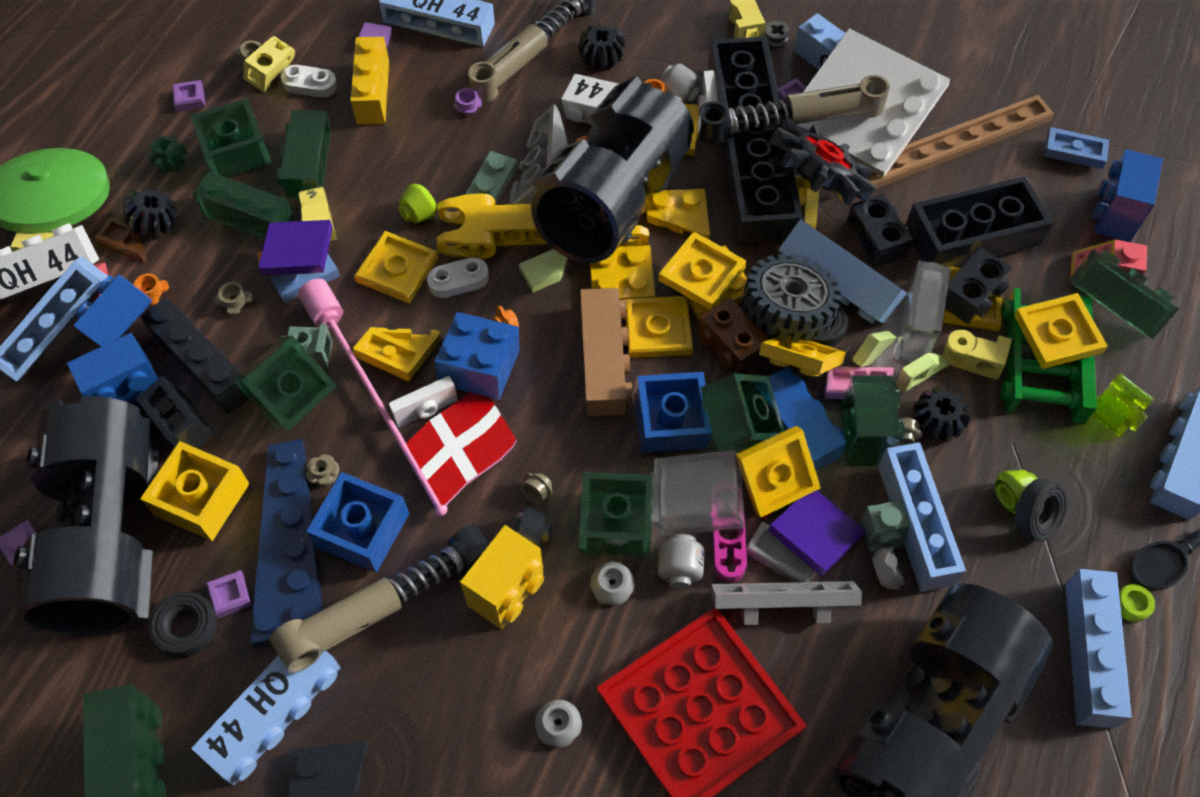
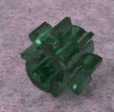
(167, 154)

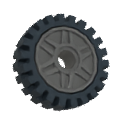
(791, 297)

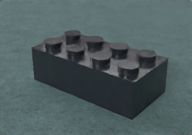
(992, 217)

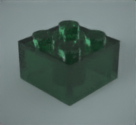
(231, 138)
(285, 383)
(741, 411)
(870, 419)
(616, 514)

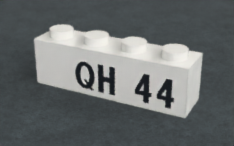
(584, 96)
(43, 259)

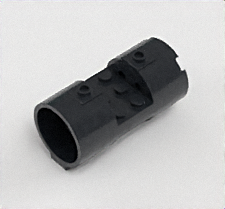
(598, 187)
(88, 571)
(967, 679)

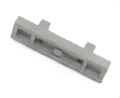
(797, 594)

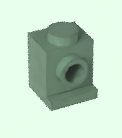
(315, 341)
(885, 525)

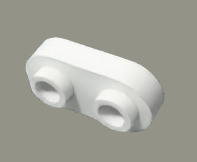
(309, 81)
(459, 277)

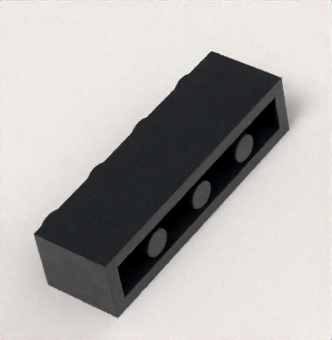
(194, 354)

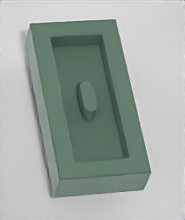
(493, 175)

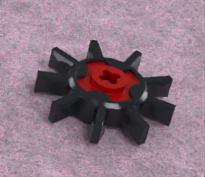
(822, 162)

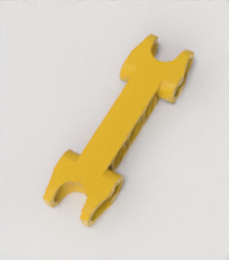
(495, 225)

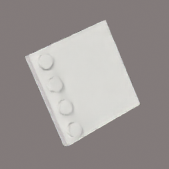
(910, 99)

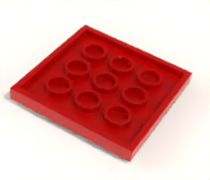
(701, 709)

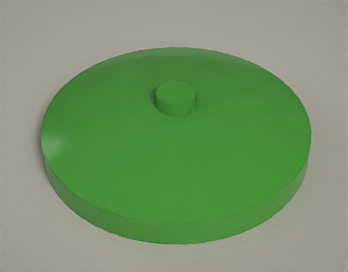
(50, 189)

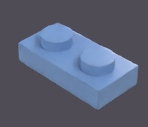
(1076, 148)
(289, 285)

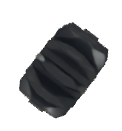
(601, 45)
(149, 212)
(941, 414)

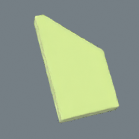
(543, 269)
(873, 347)
(920, 370)

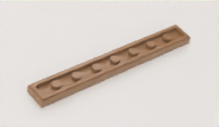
(966, 138)

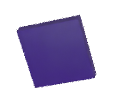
(296, 247)
(817, 531)

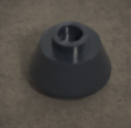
(533, 526)

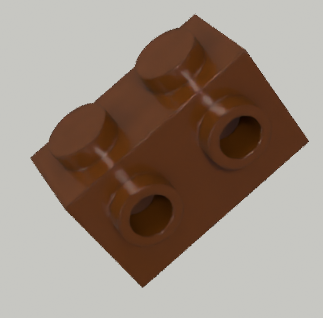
(732, 336)

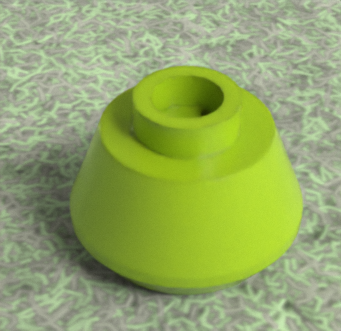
(417, 204)
(1010, 486)

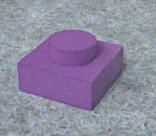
(15, 538)

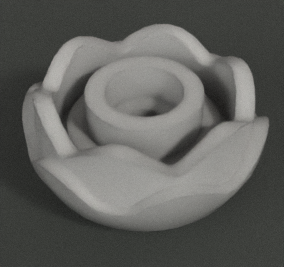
(886, 568)
(608, 593)
(560, 735)

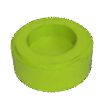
(1136, 603)

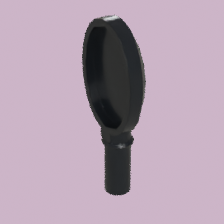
(1163, 562)

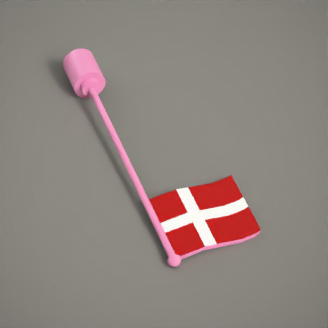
(450, 446)

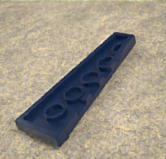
(287, 558)

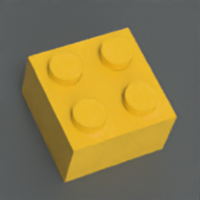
(195, 490)
(503, 577)

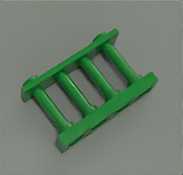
(1080, 373)

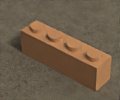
(603, 352)

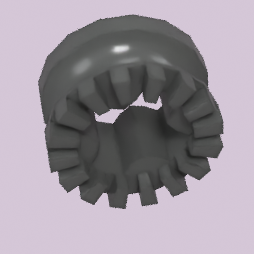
(778, 39)

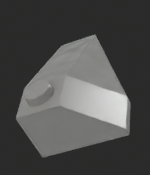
(544, 143)

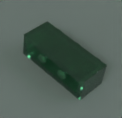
(305, 152)
(240, 204)
(1124, 293)

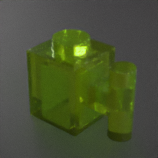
(1122, 406)

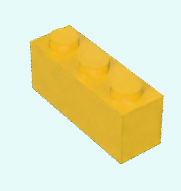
(370, 80)

